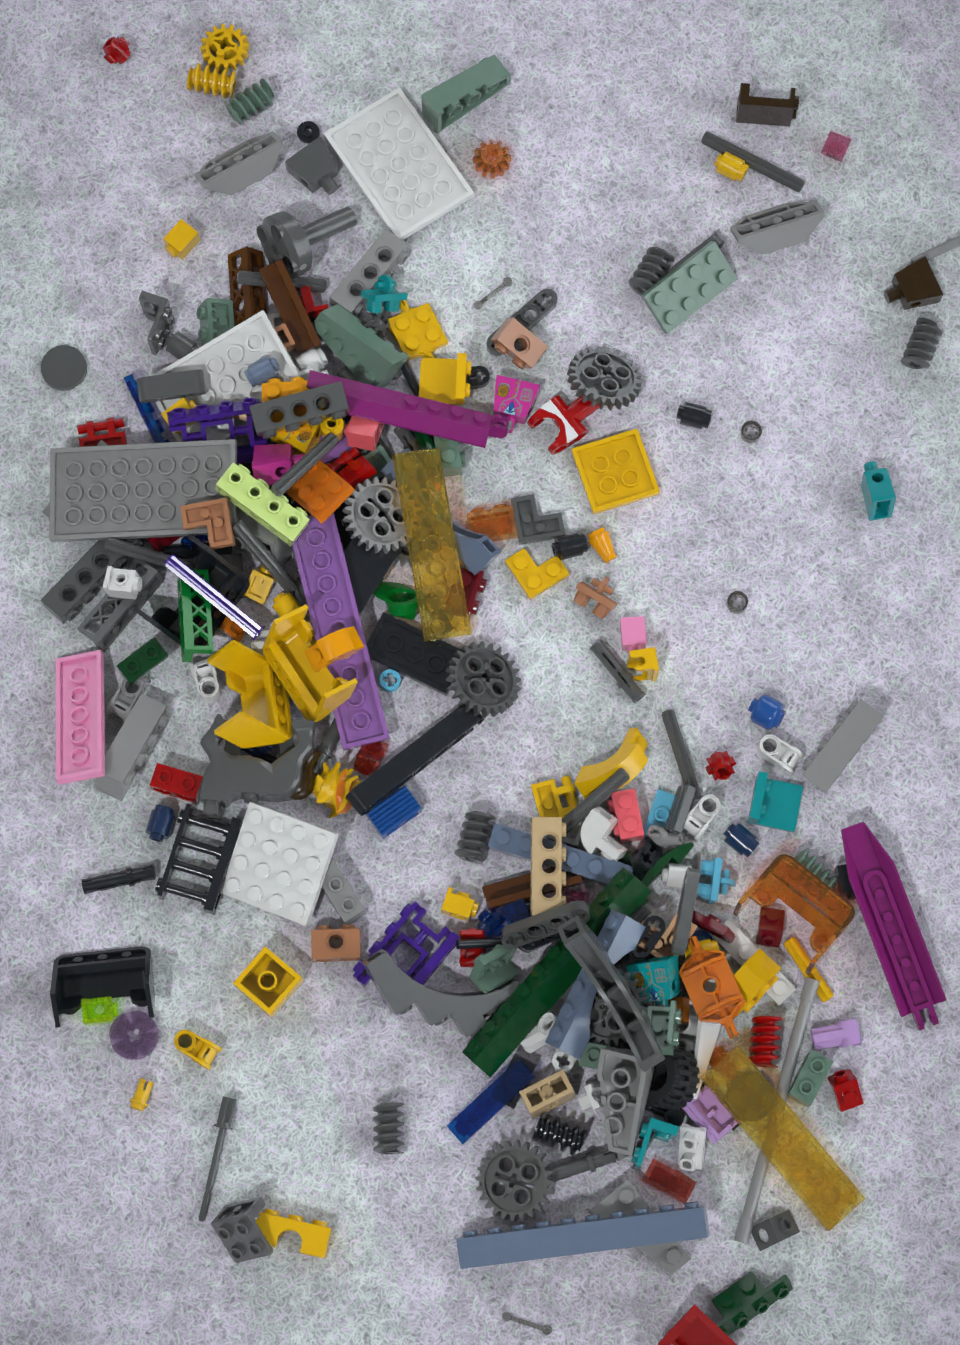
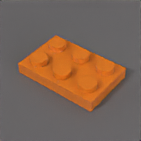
(320, 491)

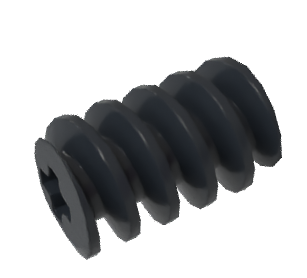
(559, 1134)

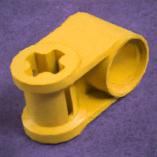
(198, 1048)

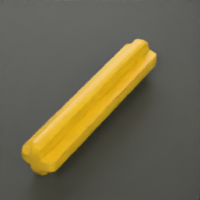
(803, 961)

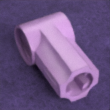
(841, 1035)

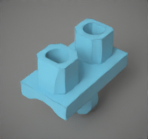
(711, 891)

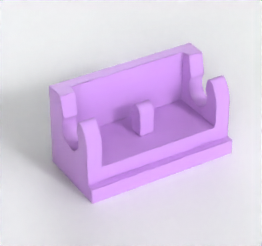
(710, 1113)

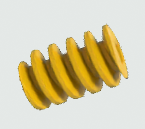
(211, 81)

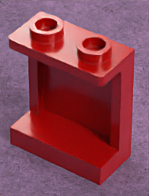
(695, 1329)

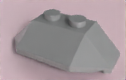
(241, 165)
(778, 226)

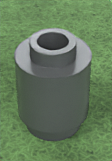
(179, 345)

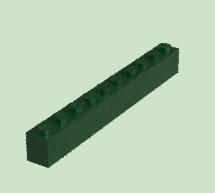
(548, 980)

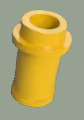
(141, 1096)

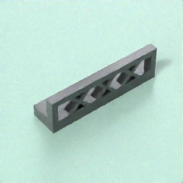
(123, 612)

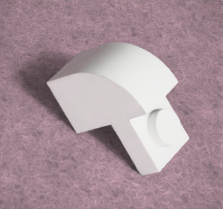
(596, 833)

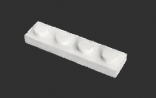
(741, 950)

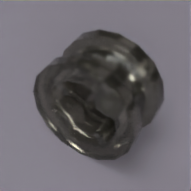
(753, 425)
(731, 608)

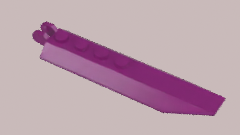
(416, 412)
(891, 925)

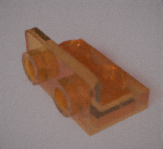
(495, 523)

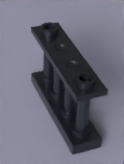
(216, 876)

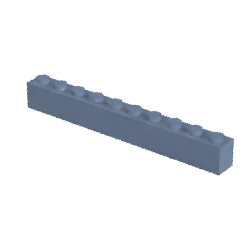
(583, 1236)

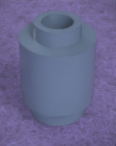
(262, 371)

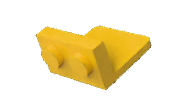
(445, 379)

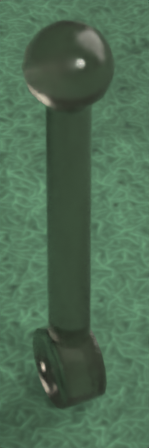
(506, 283)
(546, 1329)

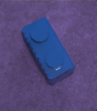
(394, 812)

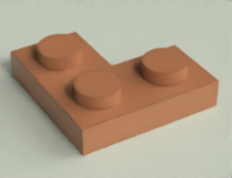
(213, 515)

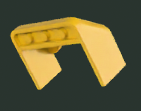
(312, 692)
(264, 700)

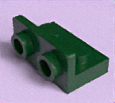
(142, 661)

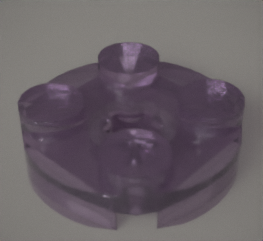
(130, 1022)

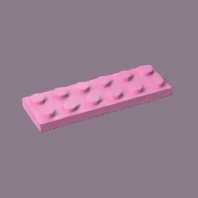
(80, 717)

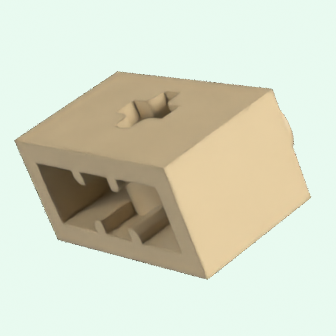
(547, 1094)

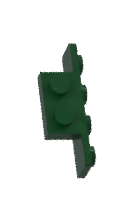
(746, 1300)

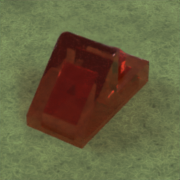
(669, 1181)

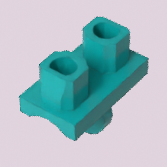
(384, 292)

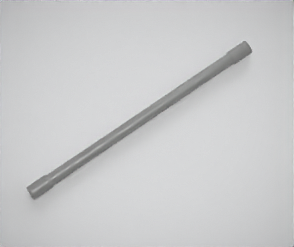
(806, 1000)

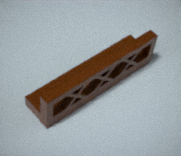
(253, 296)
(289, 306)
(518, 888)

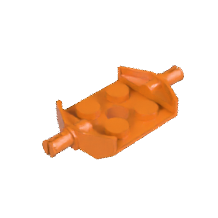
(723, 1003)

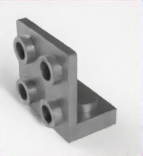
(157, 310)
(240, 1231)

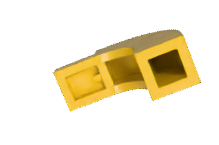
(629, 757)

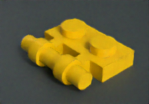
(547, 797)

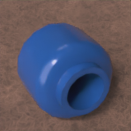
(766, 712)

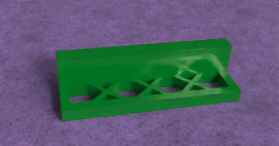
(186, 620)

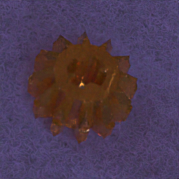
(489, 166)

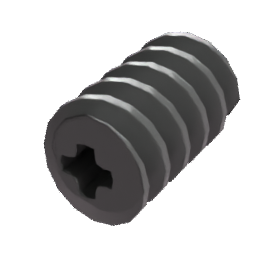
(650, 269)
(921, 343)
(473, 836)
(388, 1128)

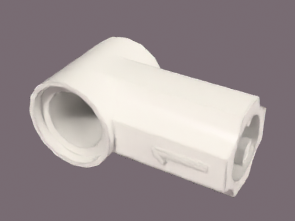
(539, 1033)

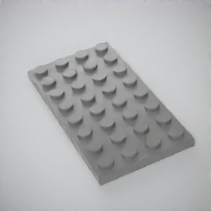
(133, 488)

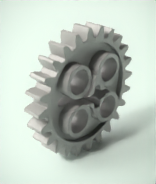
(365, 526)

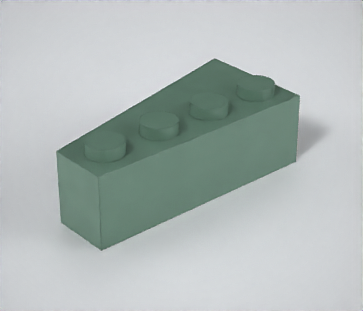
(464, 92)
(359, 347)

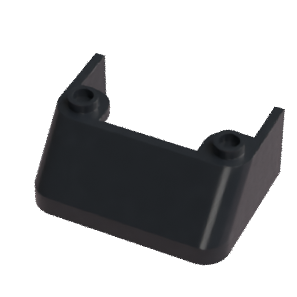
(222, 577)
(99, 975)

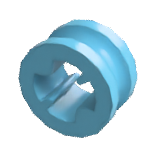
(396, 676)

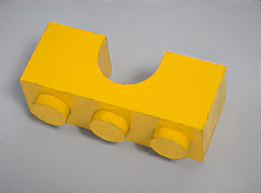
(314, 1236)

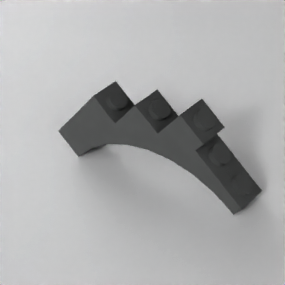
(614, 990)
(401, 992)

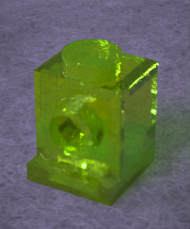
(90, 1016)

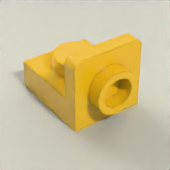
(260, 585)

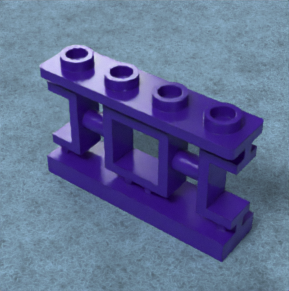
(218, 415)
(422, 970)

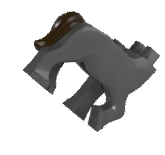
(244, 777)

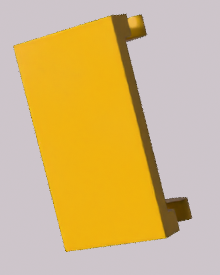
(645, 661)

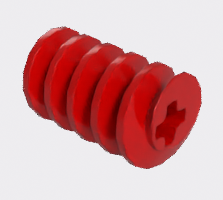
(764, 1041)

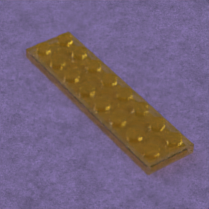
(431, 544)
(782, 1138)

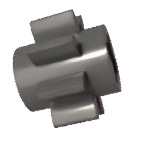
(377, 322)

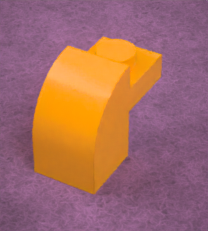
(334, 647)

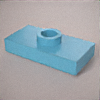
(660, 810)

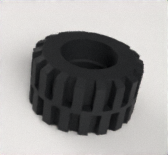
(680, 1081)

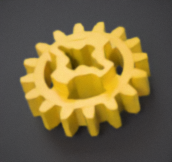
(222, 44)

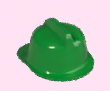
(399, 599)

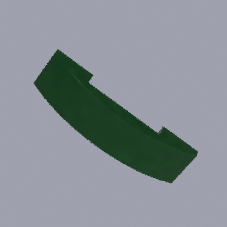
(674, 855)

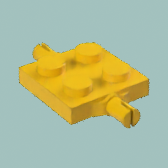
(417, 331)

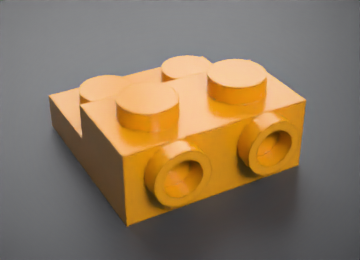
(275, 389)

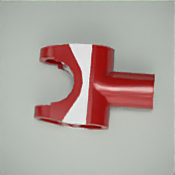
(567, 419)

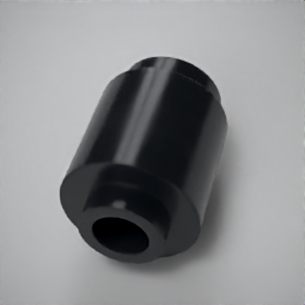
(694, 415)
(569, 546)

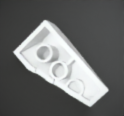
(698, 1040)

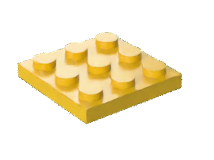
(615, 471)

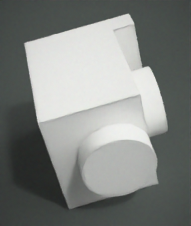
(116, 588)

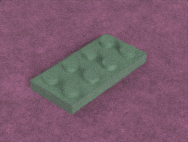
(689, 287)

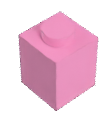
(632, 633)

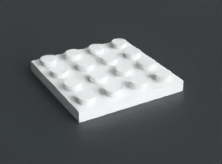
(279, 863)

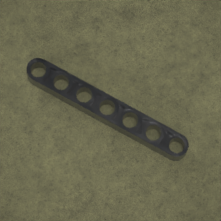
(413, 759)

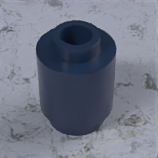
(160, 823)
(740, 839)

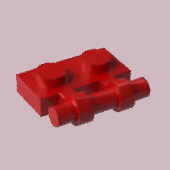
(112, 438)
(356, 470)

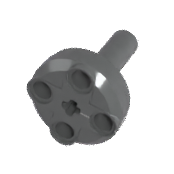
(287, 240)

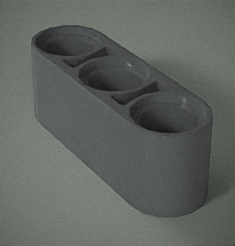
(171, 386)

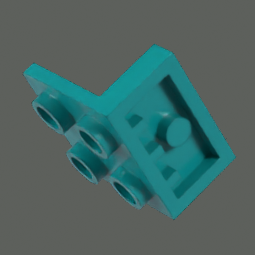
(775, 803)
(663, 1132)

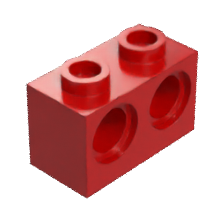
(176, 783)

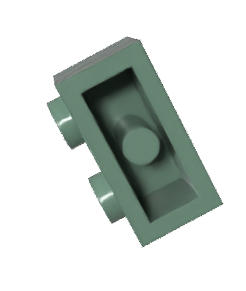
(451, 456)

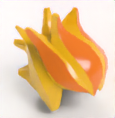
(333, 787)

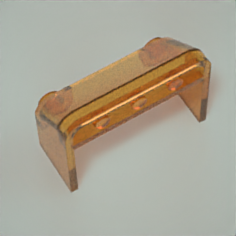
(805, 895)

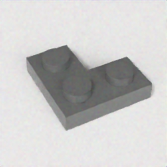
(532, 527)

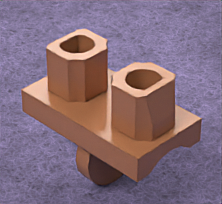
(604, 603)

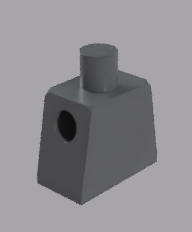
(314, 167)

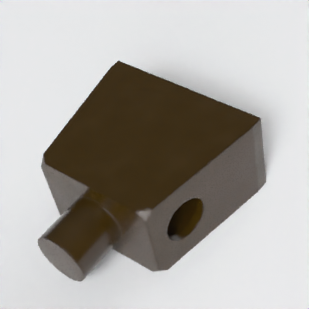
(915, 286)

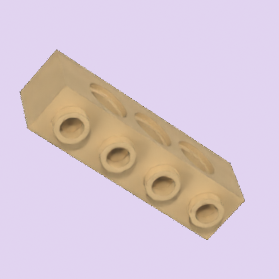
(539, 828)

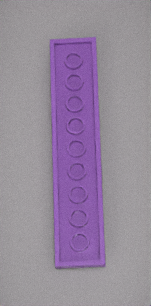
(333, 608)

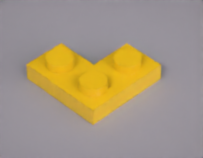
(535, 579)

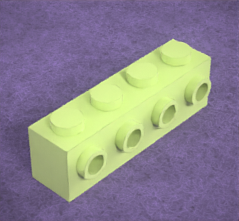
(261, 504)

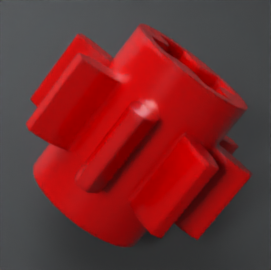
(116, 50)
(720, 765)

